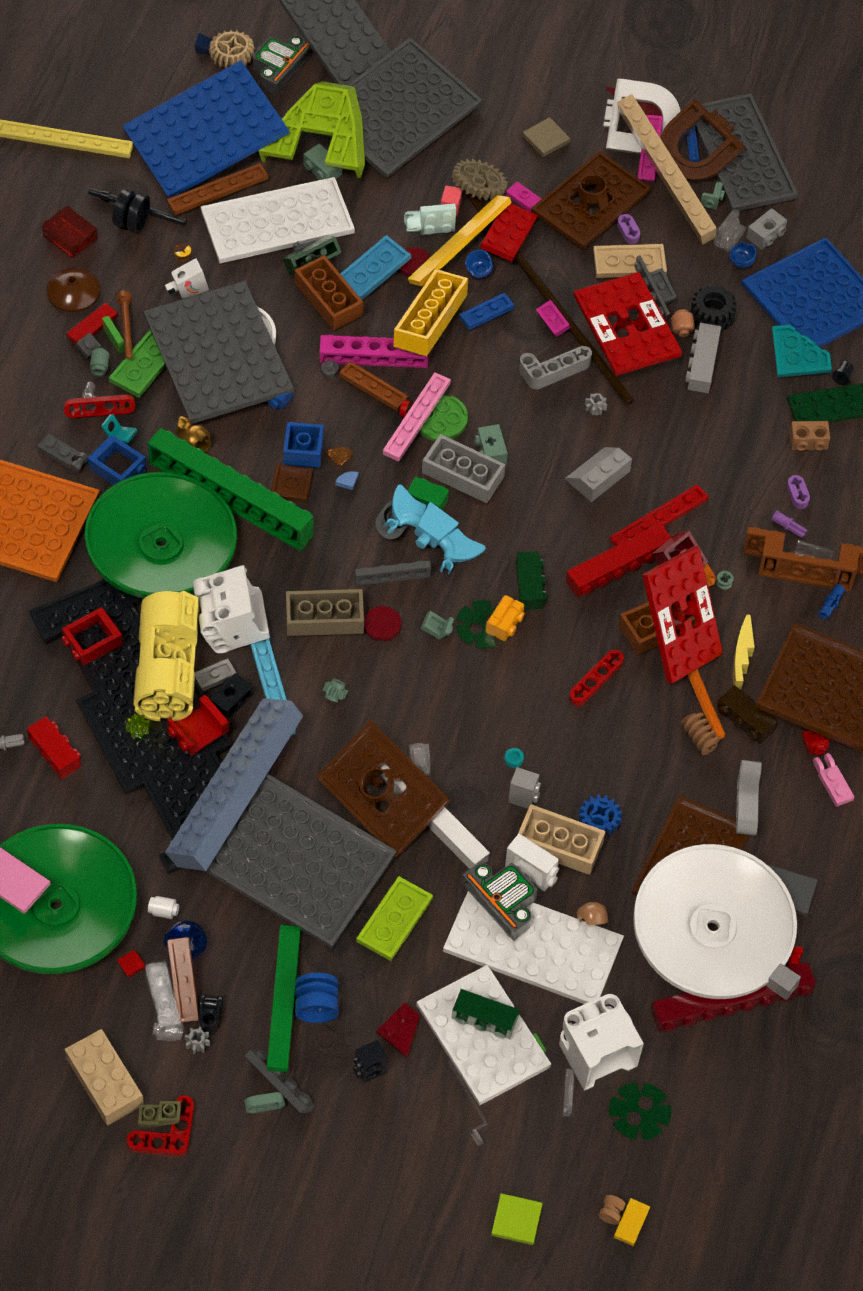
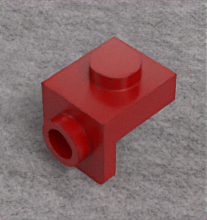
(815, 743)

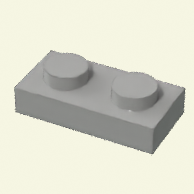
(214, 674)

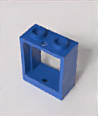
(106, 450)

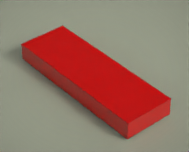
(92, 323)

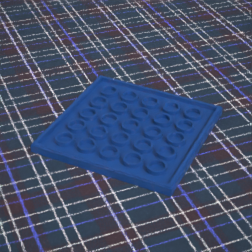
(811, 292)

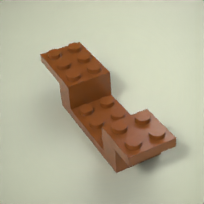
(801, 568)

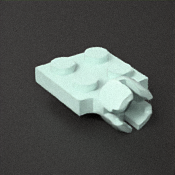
(431, 219)

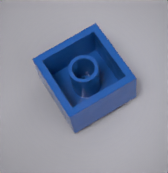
(303, 444)

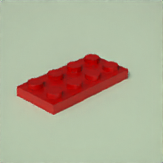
(509, 232)

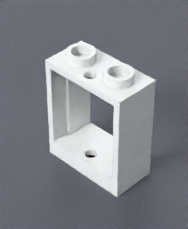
(533, 861)

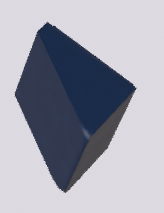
(202, 44)

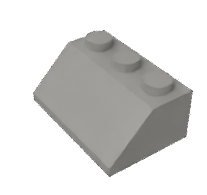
(600, 472)

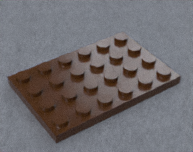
(691, 826)

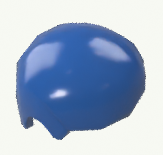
(743, 255)
(479, 264)

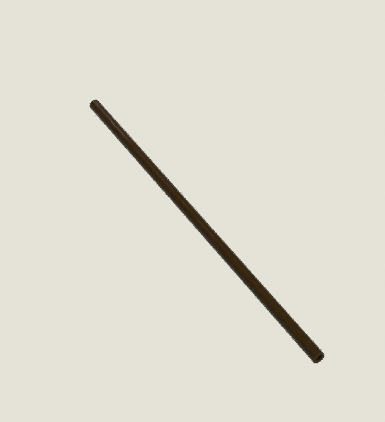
(576, 332)

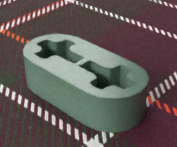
(264, 1102)

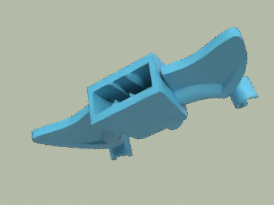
(432, 528)

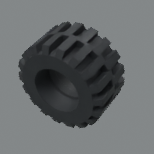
(717, 298)

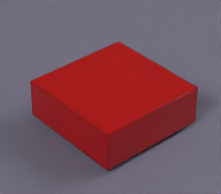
(131, 963)

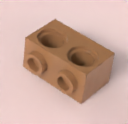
(809, 435)

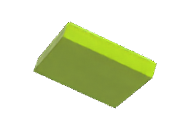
(516, 1219)

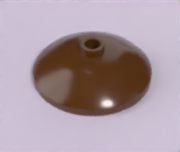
(76, 295)

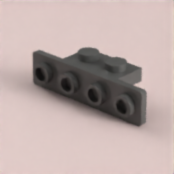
(658, 286)

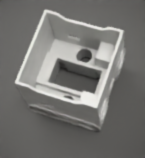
(230, 610)
(600, 1040)

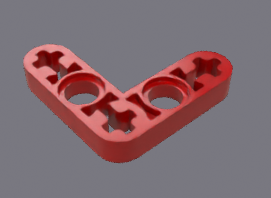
(175, 1135)

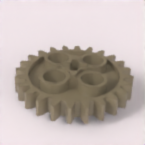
(479, 179)

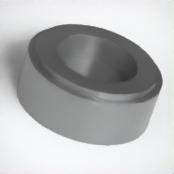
(329, 369)

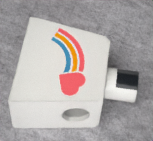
(188, 280)

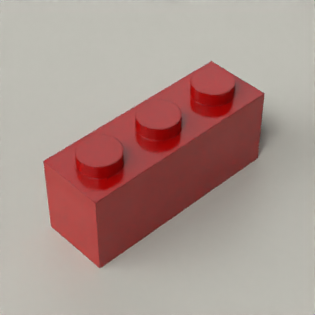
(54, 747)

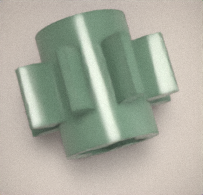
(335, 690)

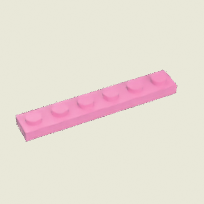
(416, 417)

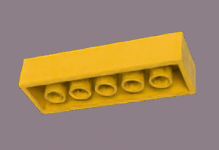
(430, 312)

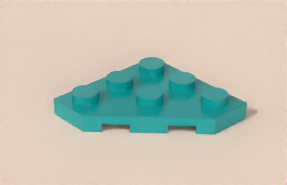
(798, 354)

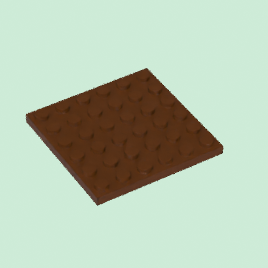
(818, 686)

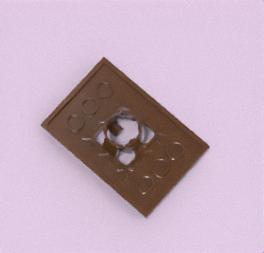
(572, 218)
(359, 764)

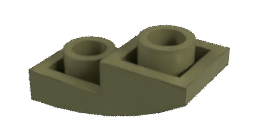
(159, 1115)

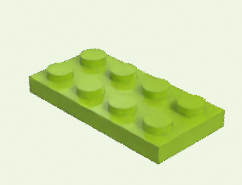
(394, 918)

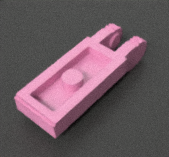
(833, 781)

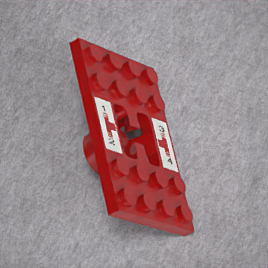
(639, 347)
(667, 587)

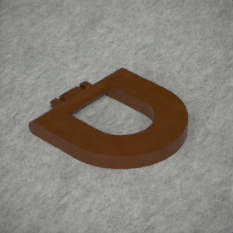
(714, 162)

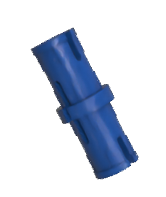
(831, 601)

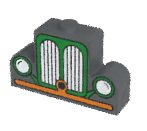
(280, 61)
(503, 896)

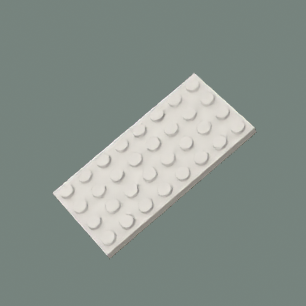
(276, 219)
(551, 954)

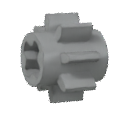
(596, 404)
(194, 1044)

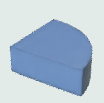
(347, 480)

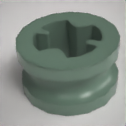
(728, 576)

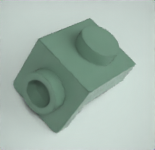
(712, 200)
(437, 625)

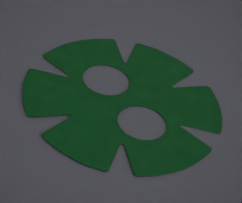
(466, 615)
(648, 1124)

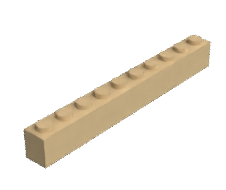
(667, 169)

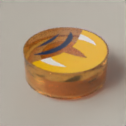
(182, 252)

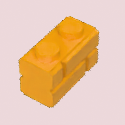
(505, 617)

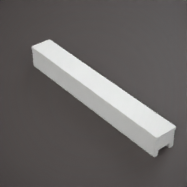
(452, 833)

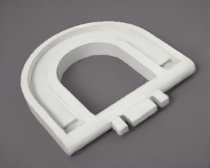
(642, 92)

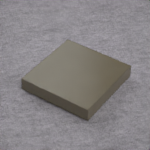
(546, 137)

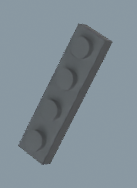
(392, 573)
(284, 1084)

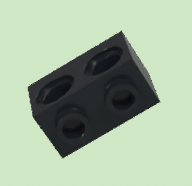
(370, 1061)

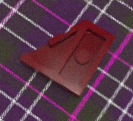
(400, 1029)

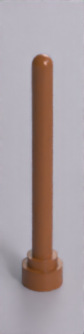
(124, 299)

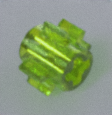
(137, 725)

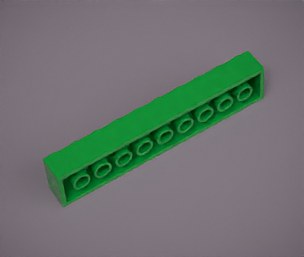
(242, 495)

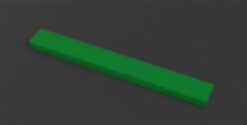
(283, 999)

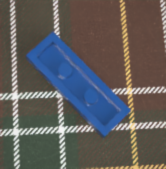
(486, 311)

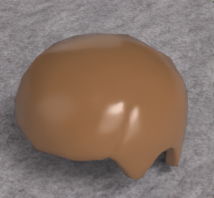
(593, 913)

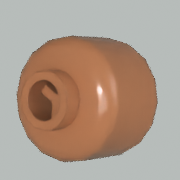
(682, 323)

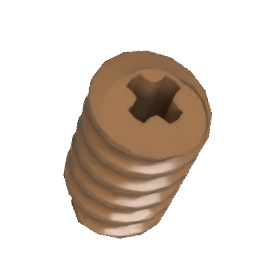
(700, 733)

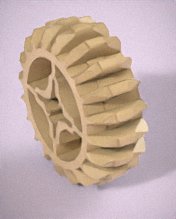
(230, 48)

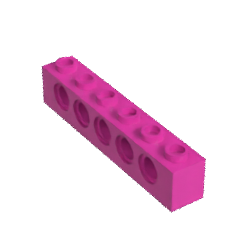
(368, 351)

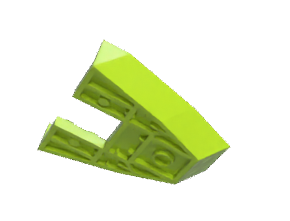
(328, 111)

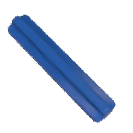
(692, 145)

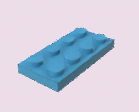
(375, 266)

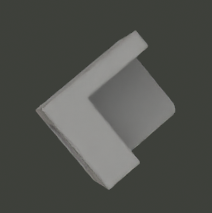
(783, 981)

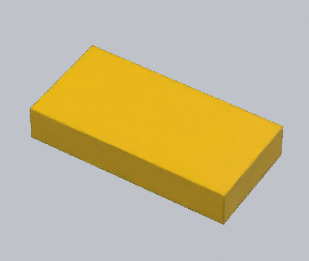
(632, 1222)

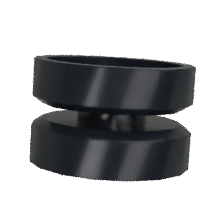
(131, 210)

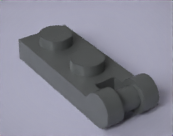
(63, 453)

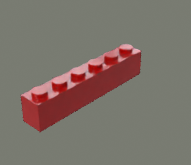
(616, 561)

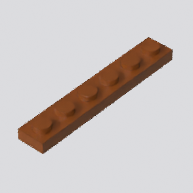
(217, 189)

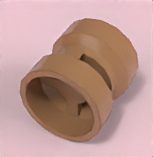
(612, 1208)

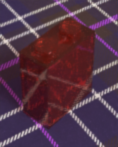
(69, 232)

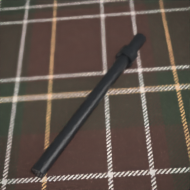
(107, 196)

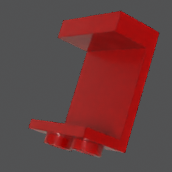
(199, 728)

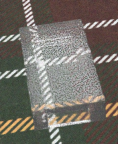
(568, 1092)

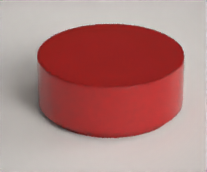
(405, 407)

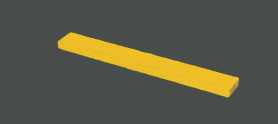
(460, 240)

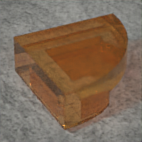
(339, 455)

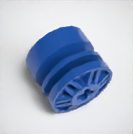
(316, 997)

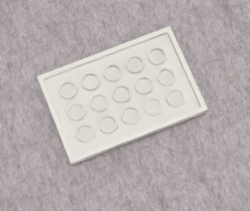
(483, 1060)

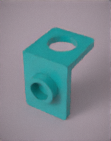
(124, 434)

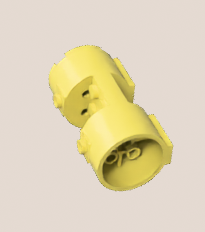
(166, 655)

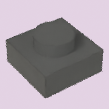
(87, 344)

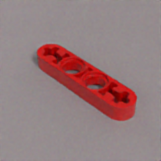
(99, 402)
(599, 679)

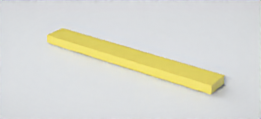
(66, 139)

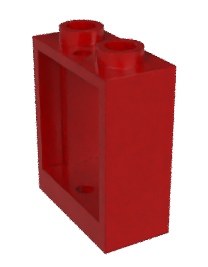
(99, 649)

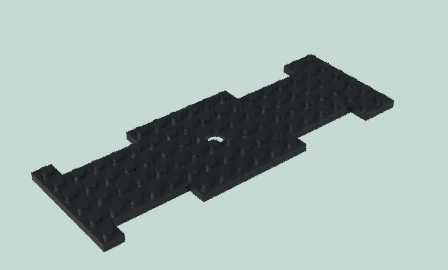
(156, 760)

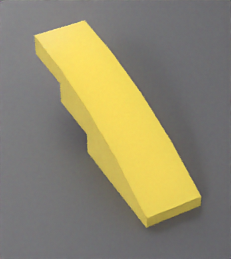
(744, 649)

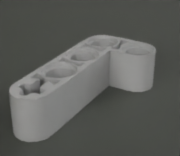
(543, 374)
(747, 797)

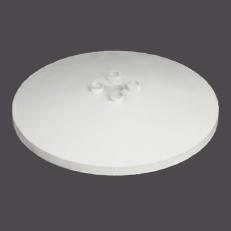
(719, 888)

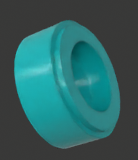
(514, 758)

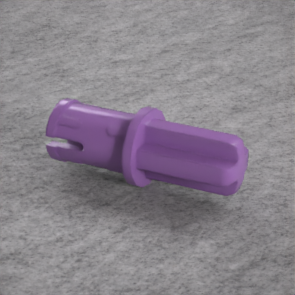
(788, 524)

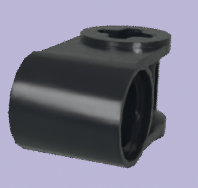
(210, 1011)

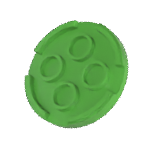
(447, 419)

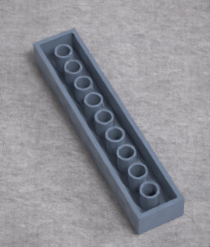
(234, 784)

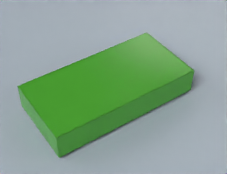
(113, 335)

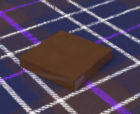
(292, 482)

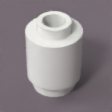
(163, 907)

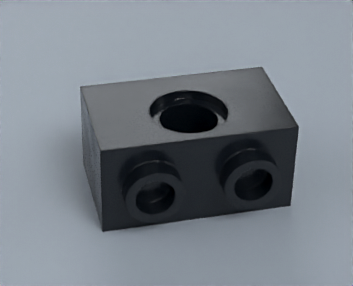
(235, 686)

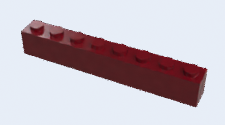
(689, 1009)

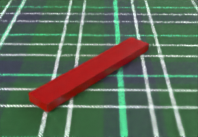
(663, 515)

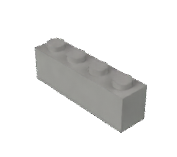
(704, 357)

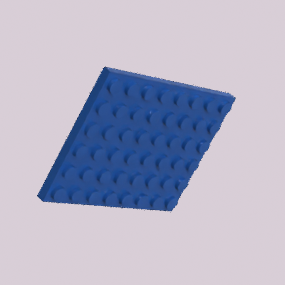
(205, 129)

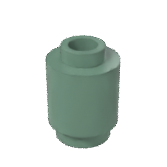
(99, 362)

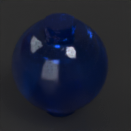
(189, 929)

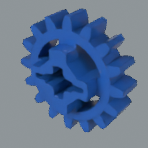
(601, 813)

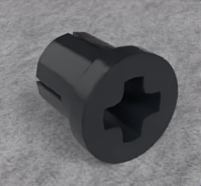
(844, 371)

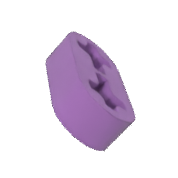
(625, 230)
(794, 492)

